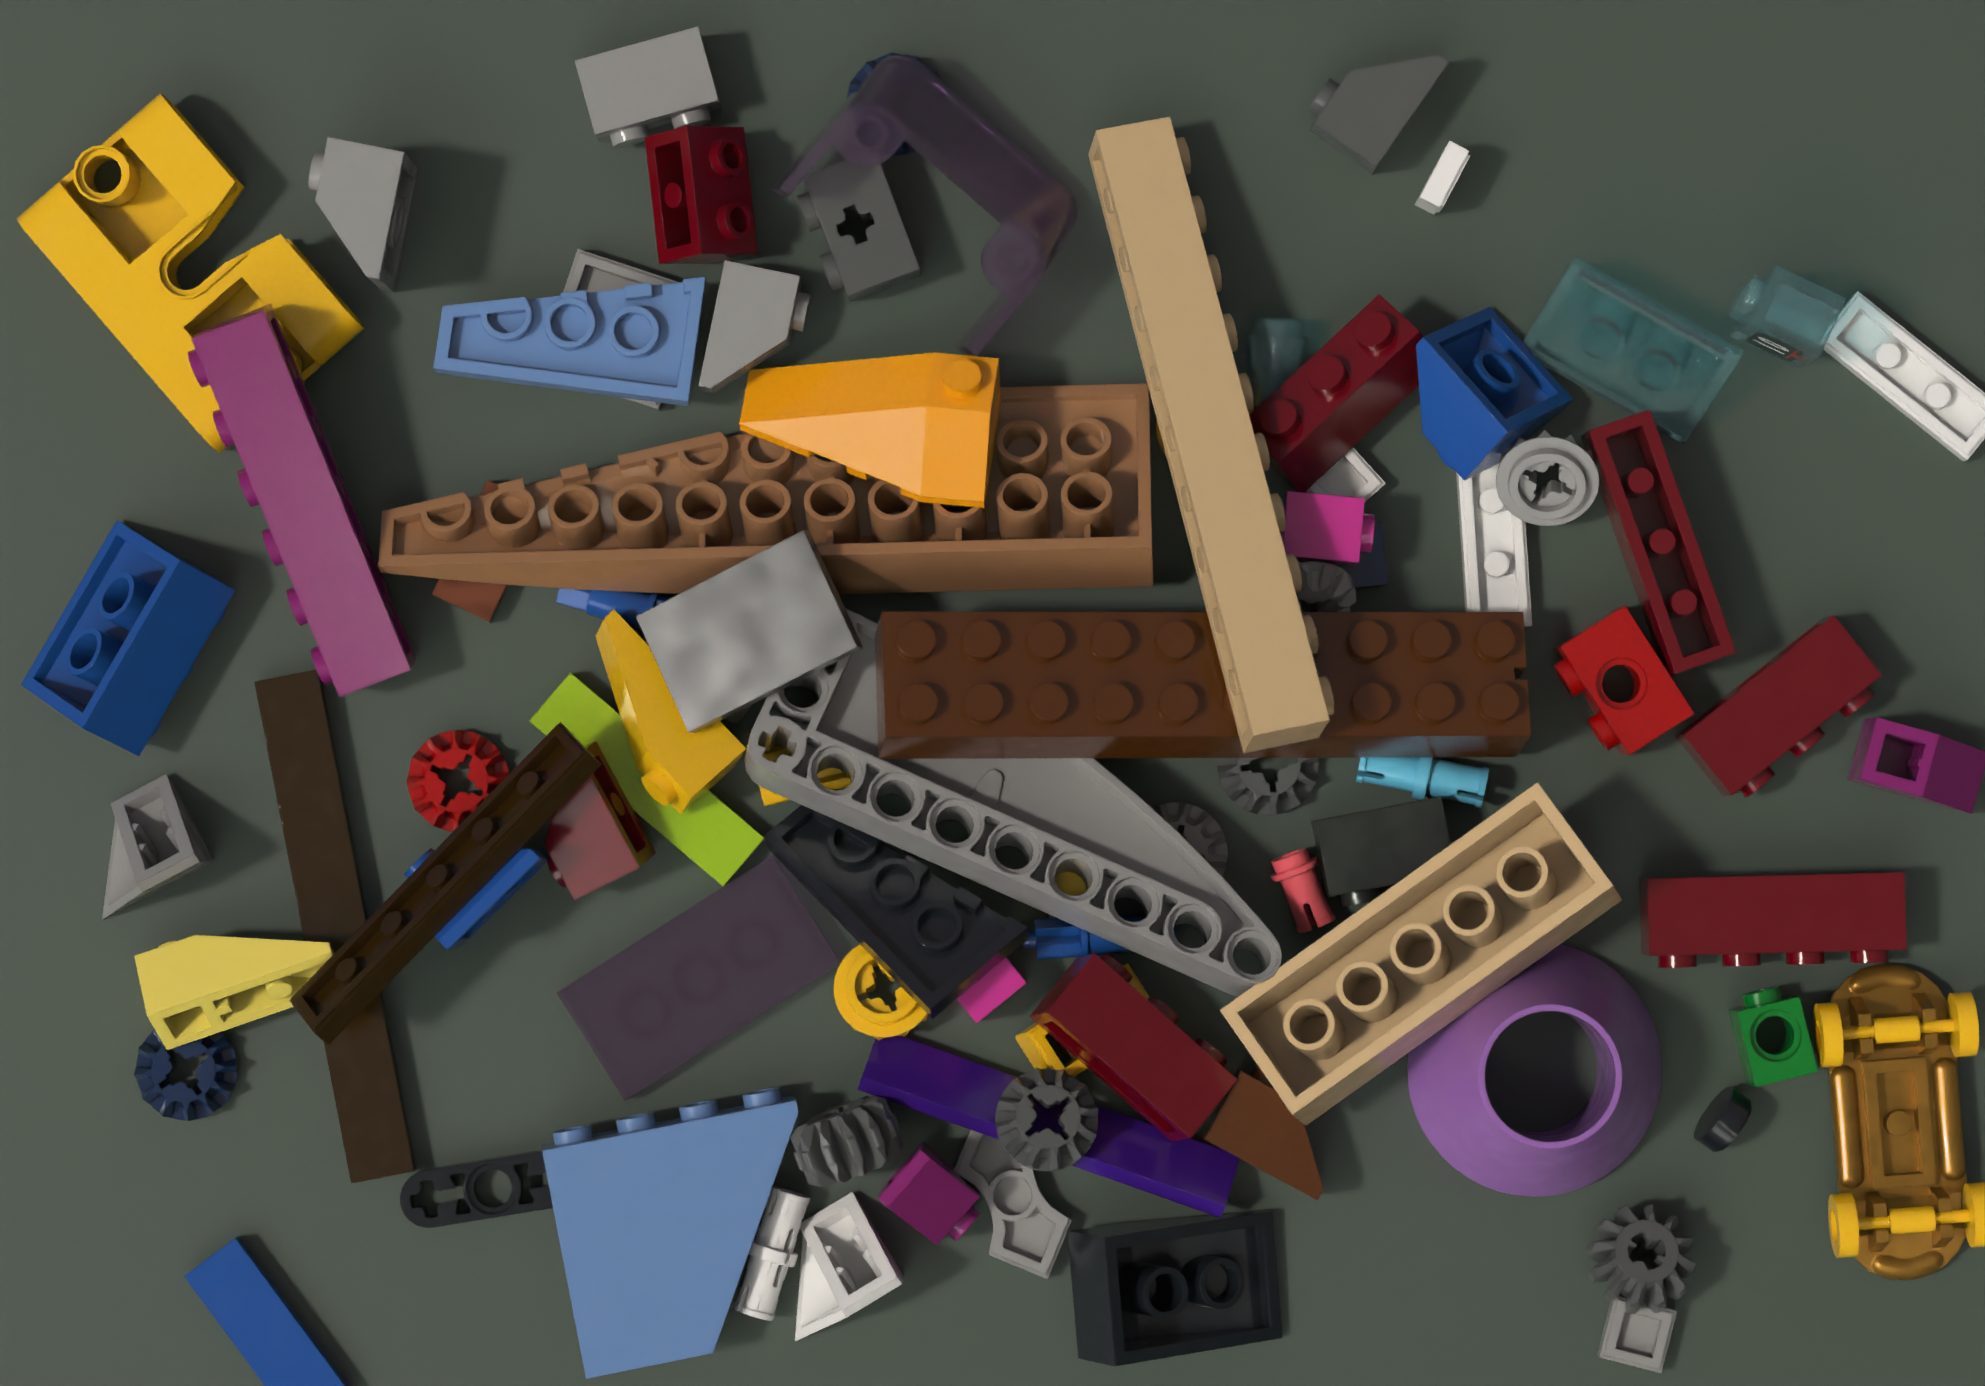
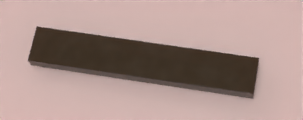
(444, 883)

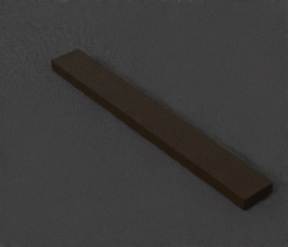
(332, 911)

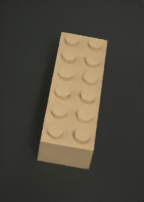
(1421, 954)

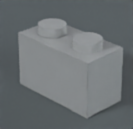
(648, 87)

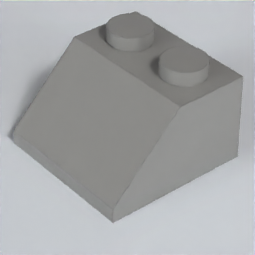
(367, 201)

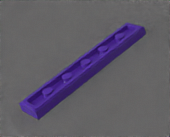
(1121, 1151)

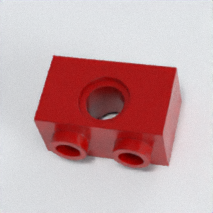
(1655, 700)

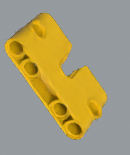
(129, 242)

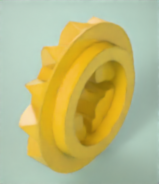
(872, 1017)

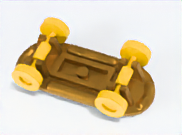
(1898, 1121)

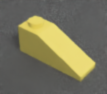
(222, 982)

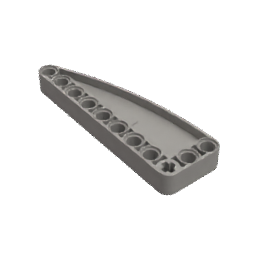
(1051, 809)

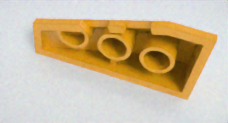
(899, 418)

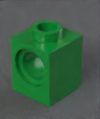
(1792, 1058)

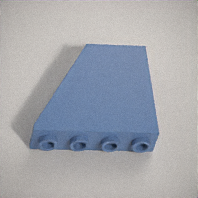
(662, 1224)

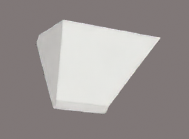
(841, 1266)

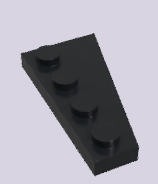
(906, 918)

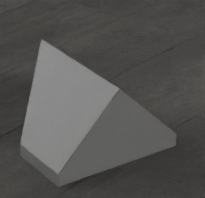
(150, 844)

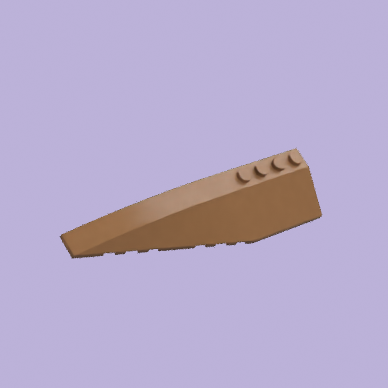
(1059, 513)

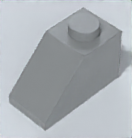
(750, 321)

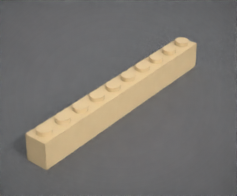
(1209, 435)

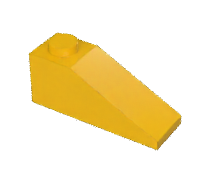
(673, 763)

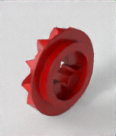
(449, 751)

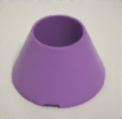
(1452, 1097)

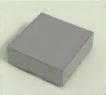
(1638, 1337)

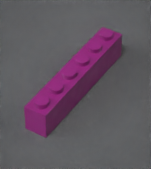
(302, 499)

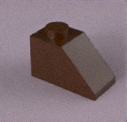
(1264, 1133)

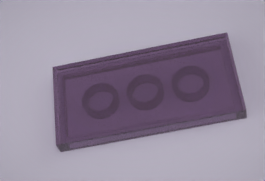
(698, 977)

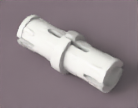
(772, 1253)

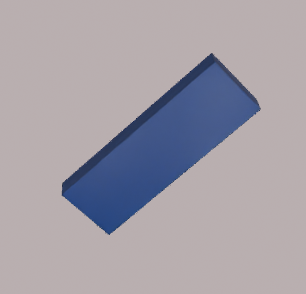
(260, 1320)

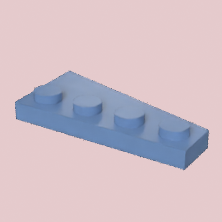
(599, 343)

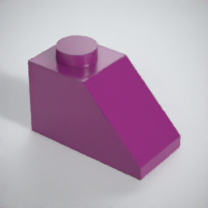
(931, 1196)

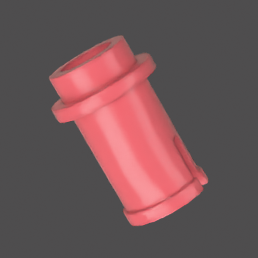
(1302, 887)

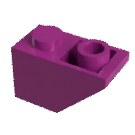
(1917, 764)

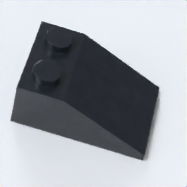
(1174, 1286)

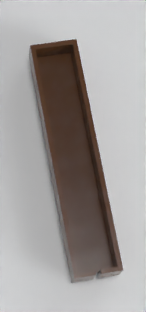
(1158, 689)

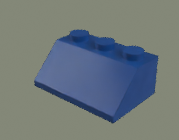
(128, 638)

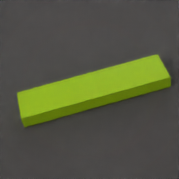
(705, 832)

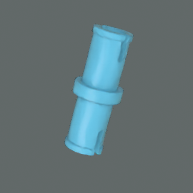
(1426, 777)

